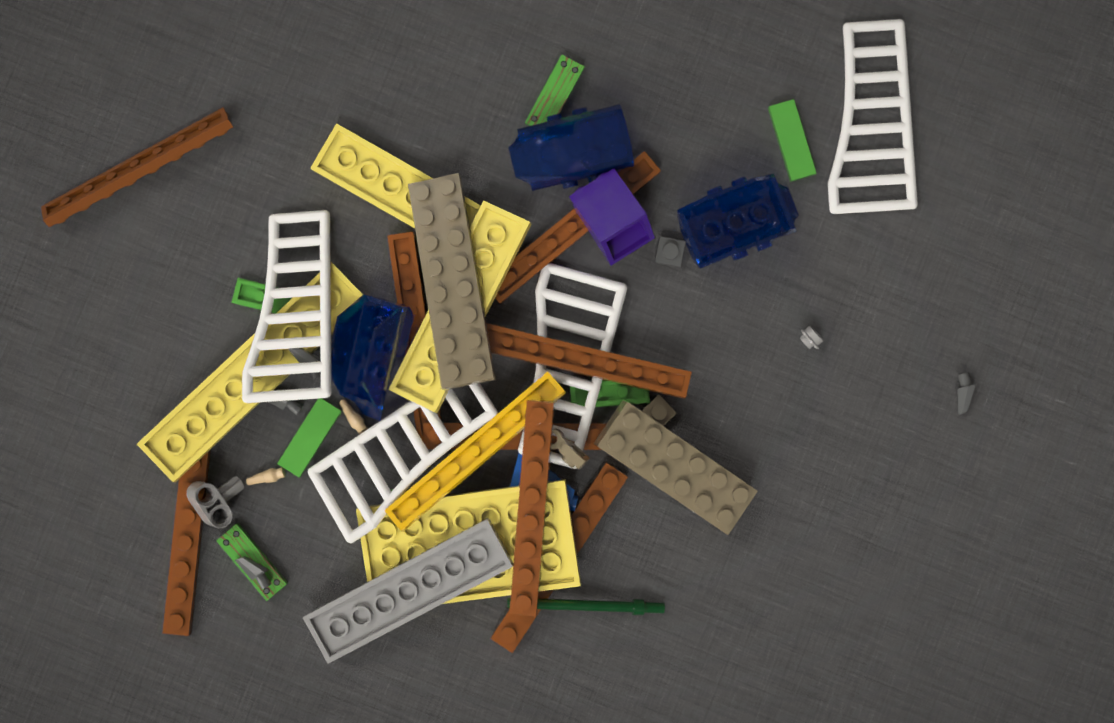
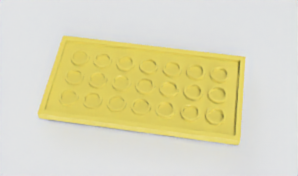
(389, 547)

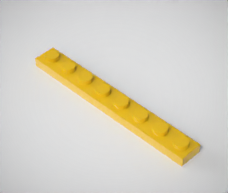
(470, 454)

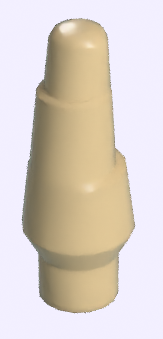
(353, 417)
(267, 476)

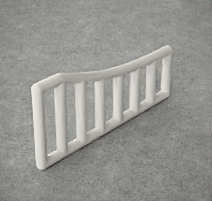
(847, 129)
(266, 318)
(606, 337)
(408, 476)

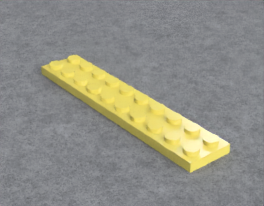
(218, 403)

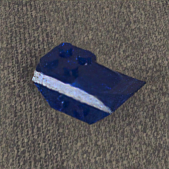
(572, 148)
(737, 219)
(365, 349)

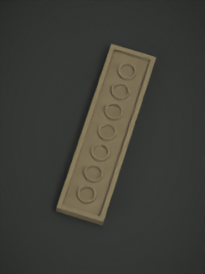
(451, 282)

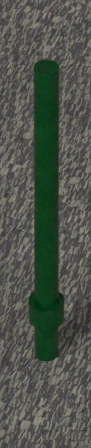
(637, 606)

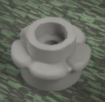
(811, 337)

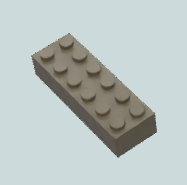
(675, 467)

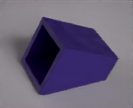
(612, 216)

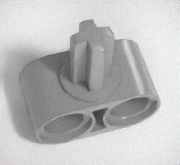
(214, 500)

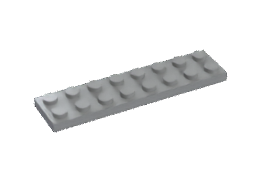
(408, 590)

